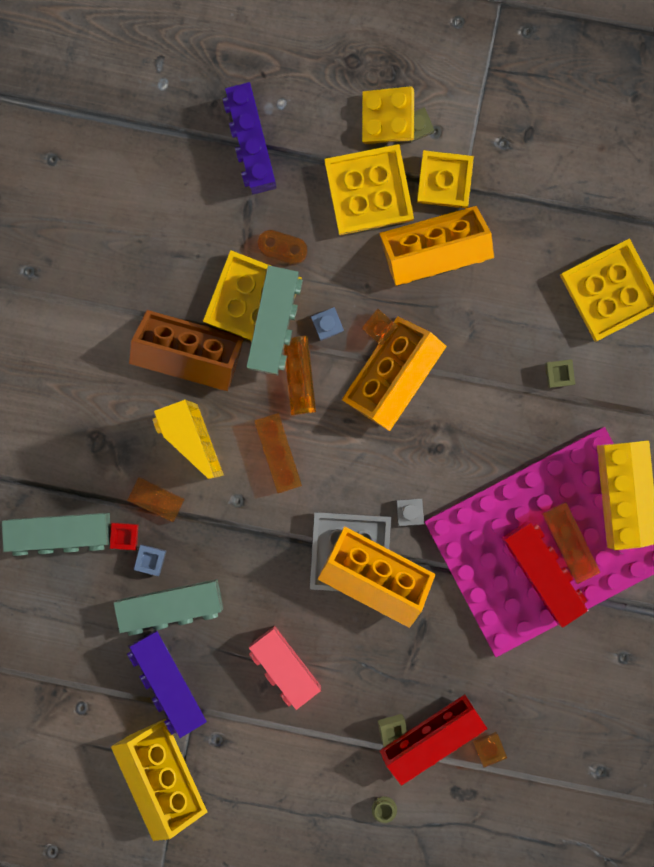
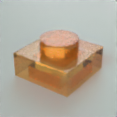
(379, 327)
(490, 749)

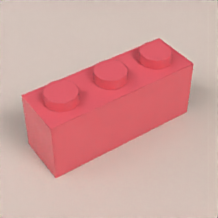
(284, 668)

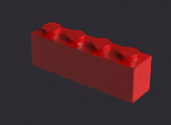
(545, 574)
(432, 740)

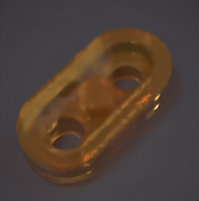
(282, 247)

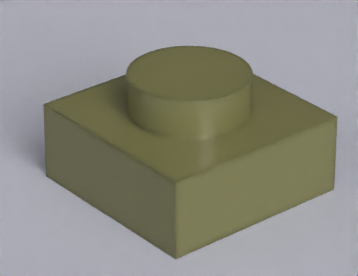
(422, 124)
(560, 373)
(391, 729)

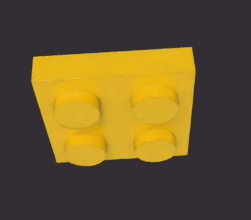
(388, 115)
(445, 179)

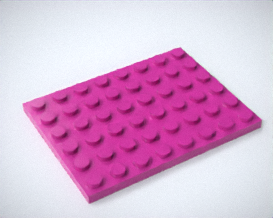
(488, 573)

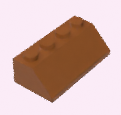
(186, 350)

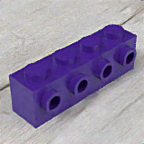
(252, 144)
(166, 683)

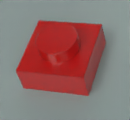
(124, 536)

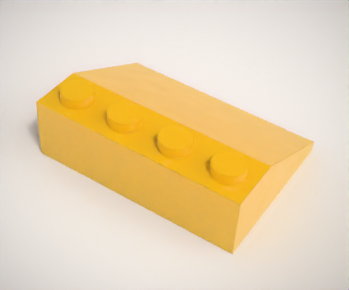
(186, 431)

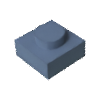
(327, 324)
(150, 560)

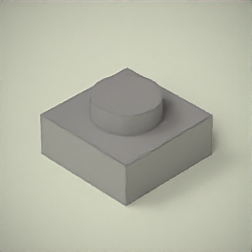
(410, 512)

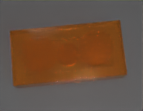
(156, 499)

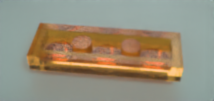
(299, 376)
(278, 453)
(570, 542)

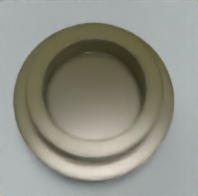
(384, 809)

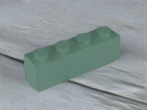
(273, 320)
(56, 532)
(168, 606)

